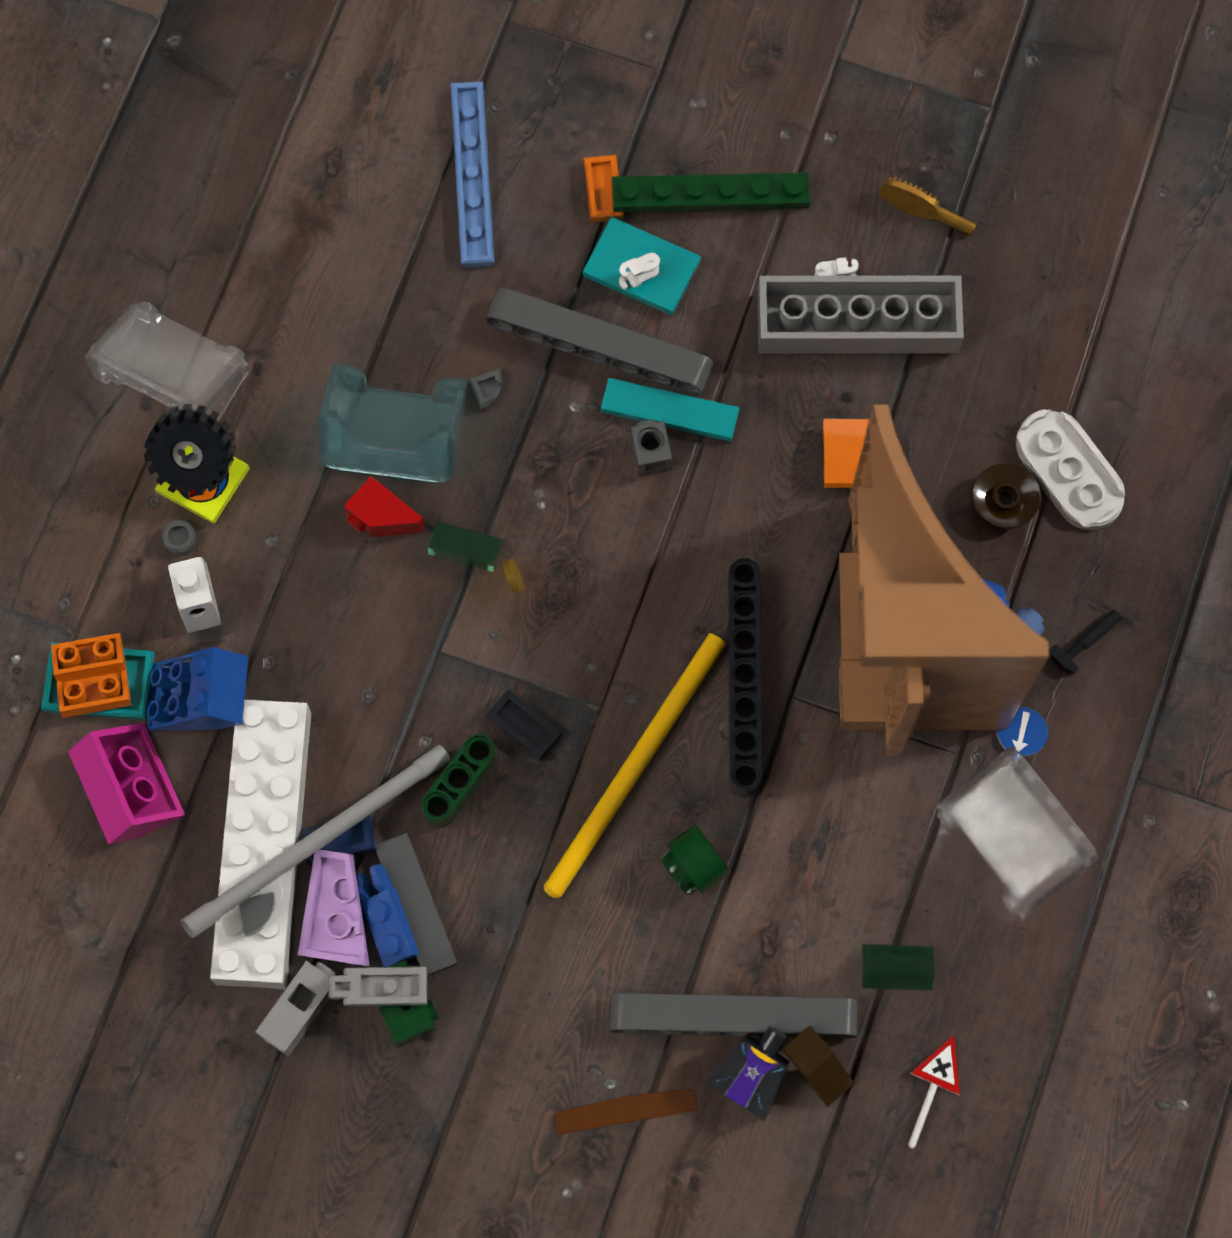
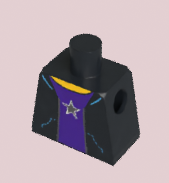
(753, 1072)

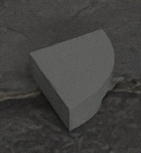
(487, 388)
(256, 912)

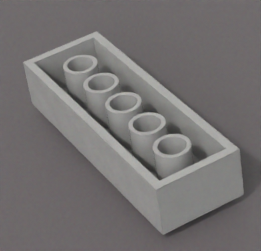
(860, 314)

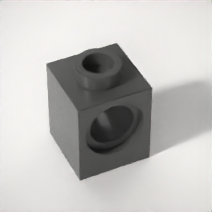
(654, 460)

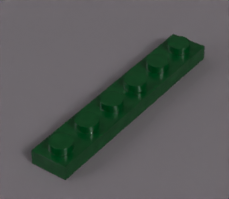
(710, 192)

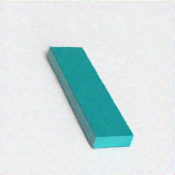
(675, 409)

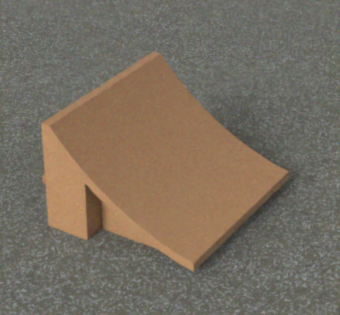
(916, 621)

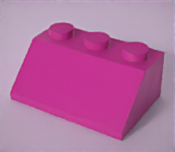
(125, 782)

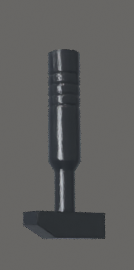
(1064, 660)

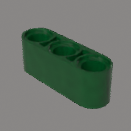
(457, 797)

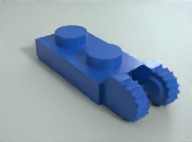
(386, 917)

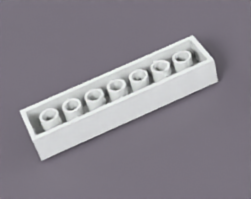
(259, 826)

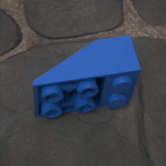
(198, 691)

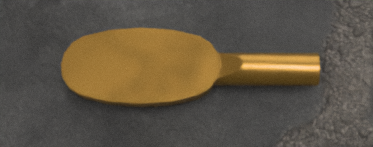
(921, 205)

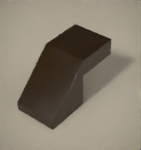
(818, 1065)

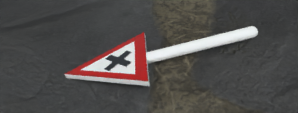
(940, 1071)

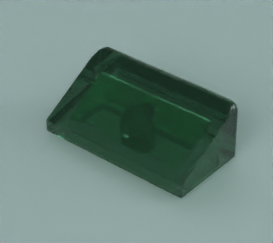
(465, 546)
(897, 967)

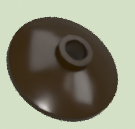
(1012, 482)

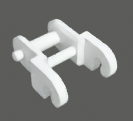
(836, 268)
(640, 270)

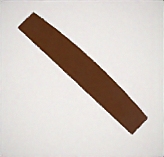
(625, 1110)

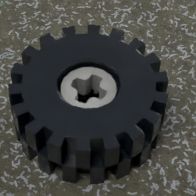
(210, 445)

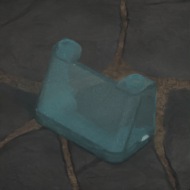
(390, 429)

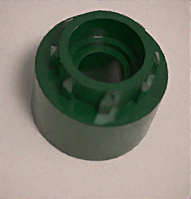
(694, 861)

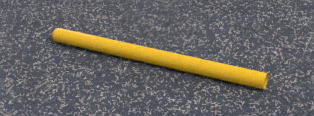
(634, 766)

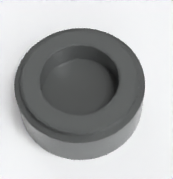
(179, 537)

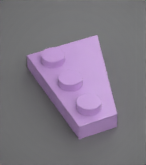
(333, 911)

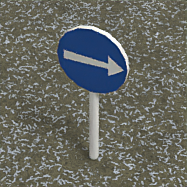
(1025, 733)

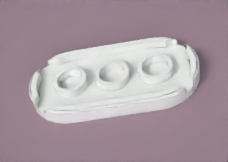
(1070, 469)

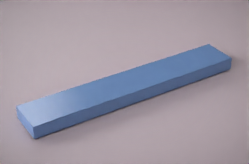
(472, 175)

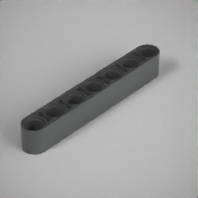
(599, 341)
(731, 1015)

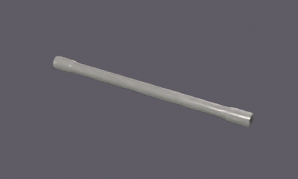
(212, 911)

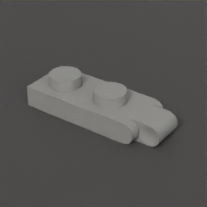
(380, 986)

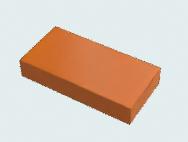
(598, 183)

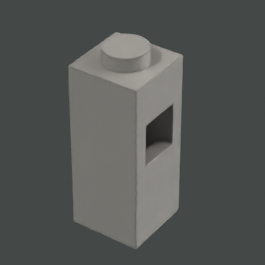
(297, 1008)

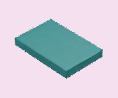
(624, 242)
(139, 668)

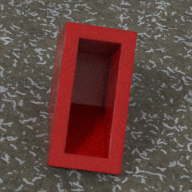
(381, 512)

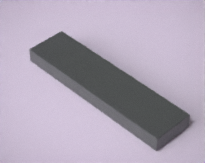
(424, 921)

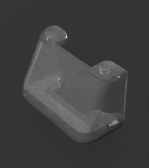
(167, 361)
(1019, 831)

